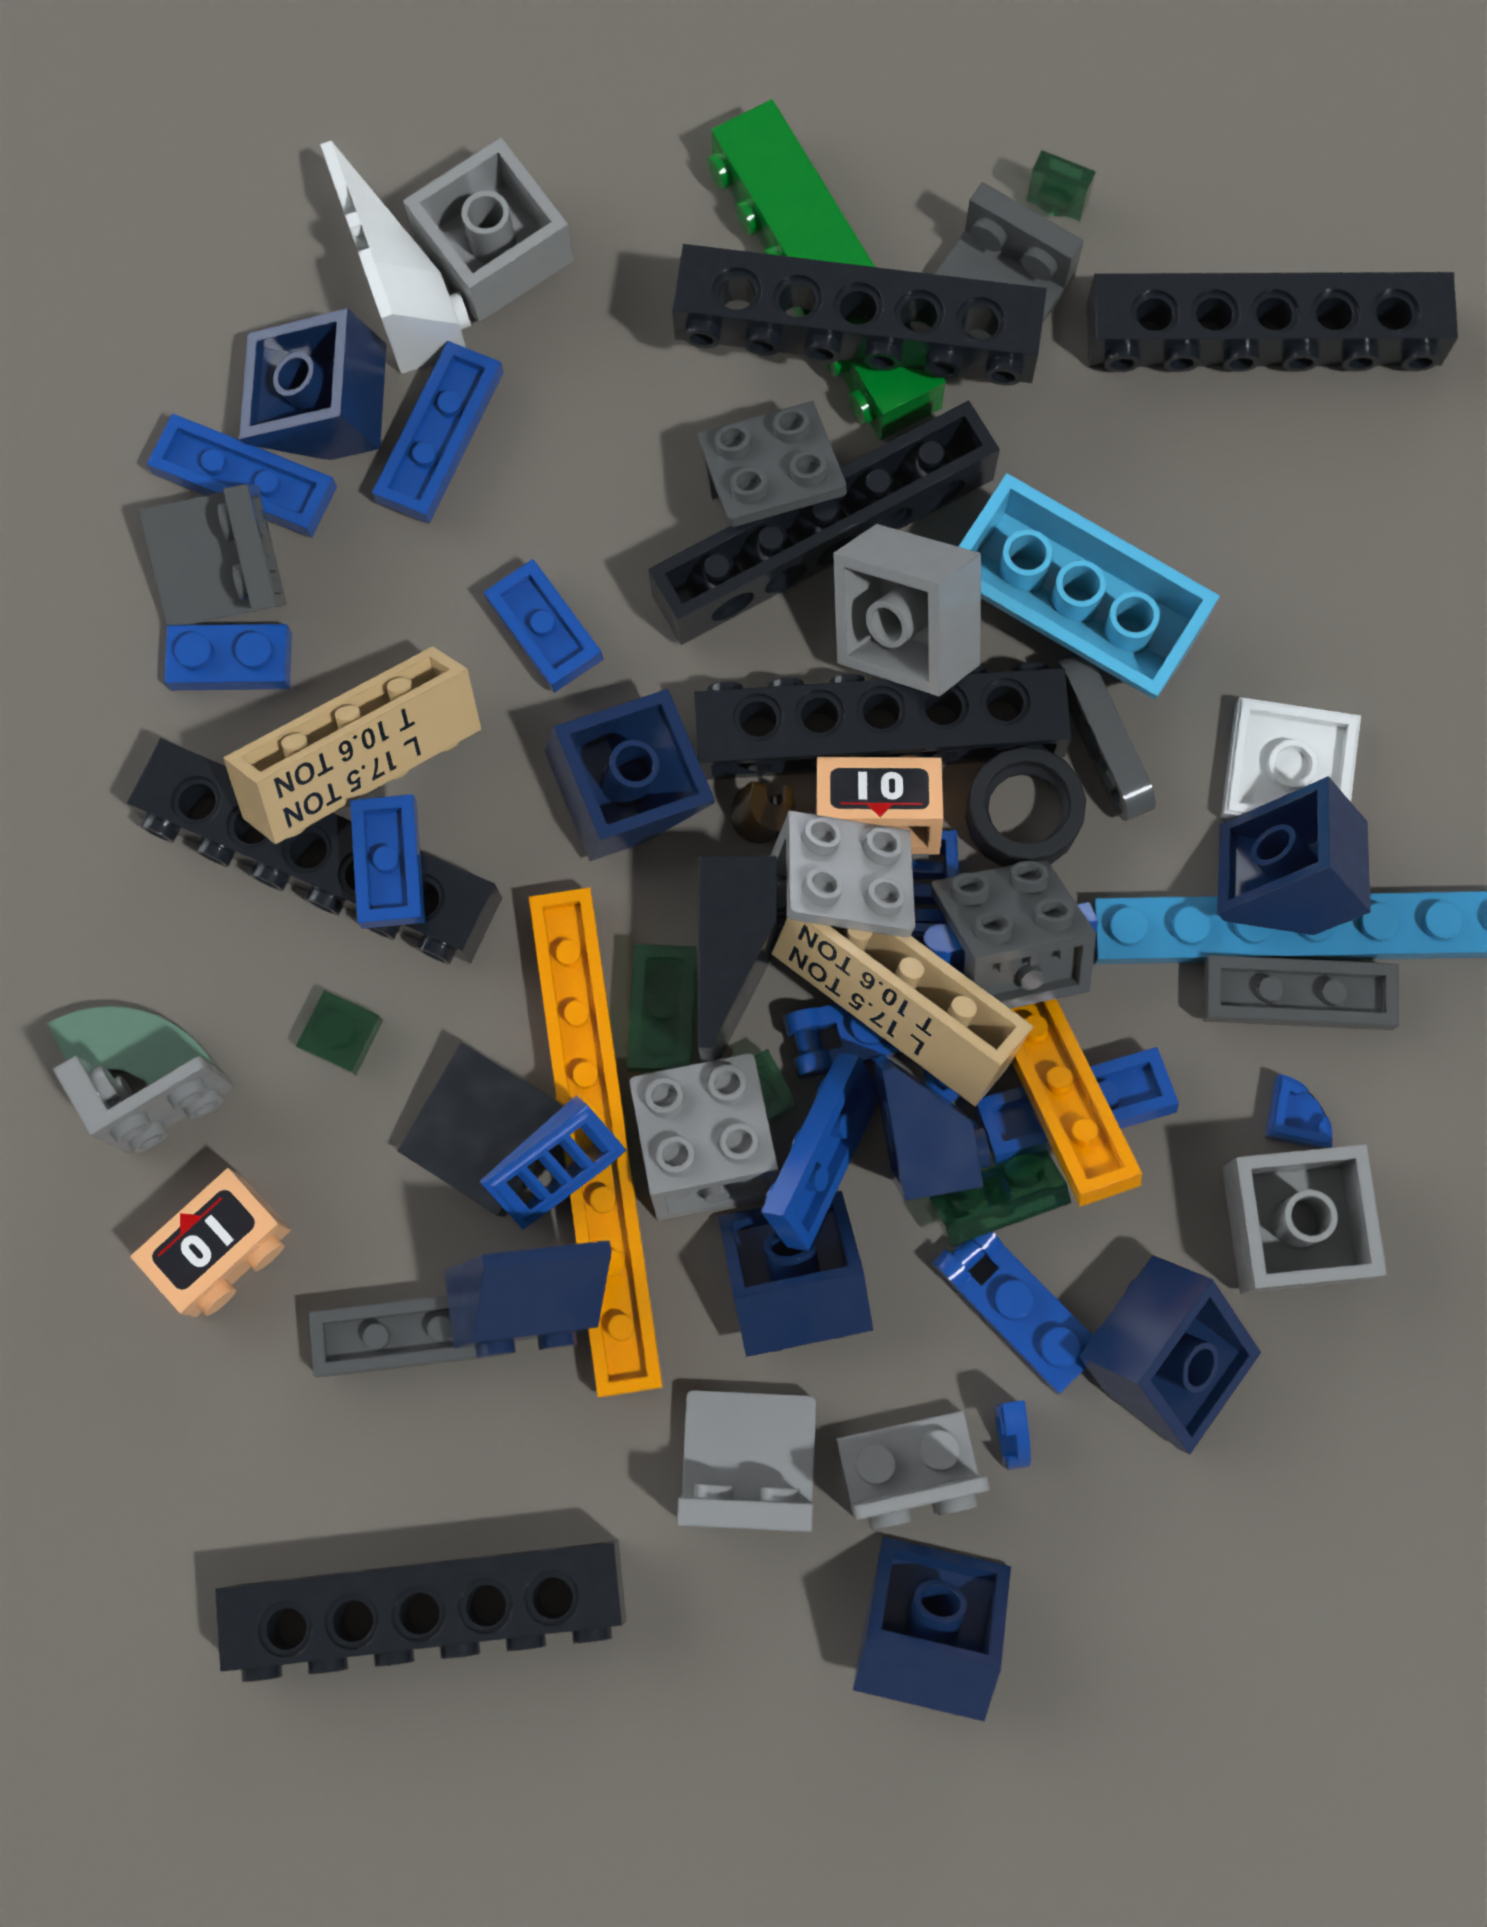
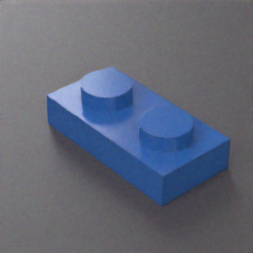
(543, 625)
(228, 657)
(387, 861)

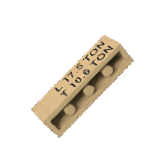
(353, 744)
(909, 1001)

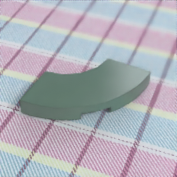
(126, 1041)

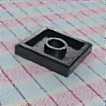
(475, 1122)

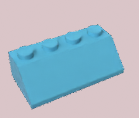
(1086, 587)

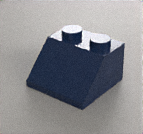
(314, 387)
(627, 773)
(1295, 862)
(926, 1136)
(795, 1294)
(527, 1296)
(1171, 1351)
(934, 1629)

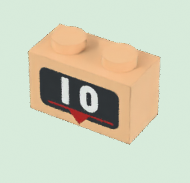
(885, 792)
(212, 1245)

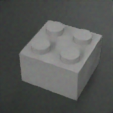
(489, 229)
(908, 608)
(1303, 1219)

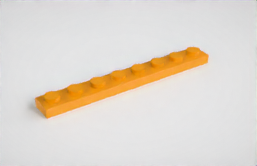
(586, 1066)

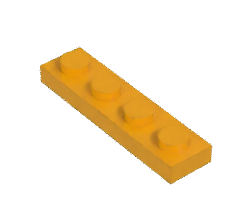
(1073, 1107)

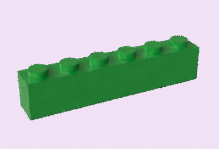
(797, 217)

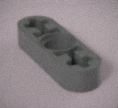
(1106, 739)

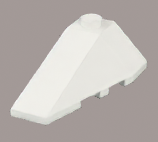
(402, 278)

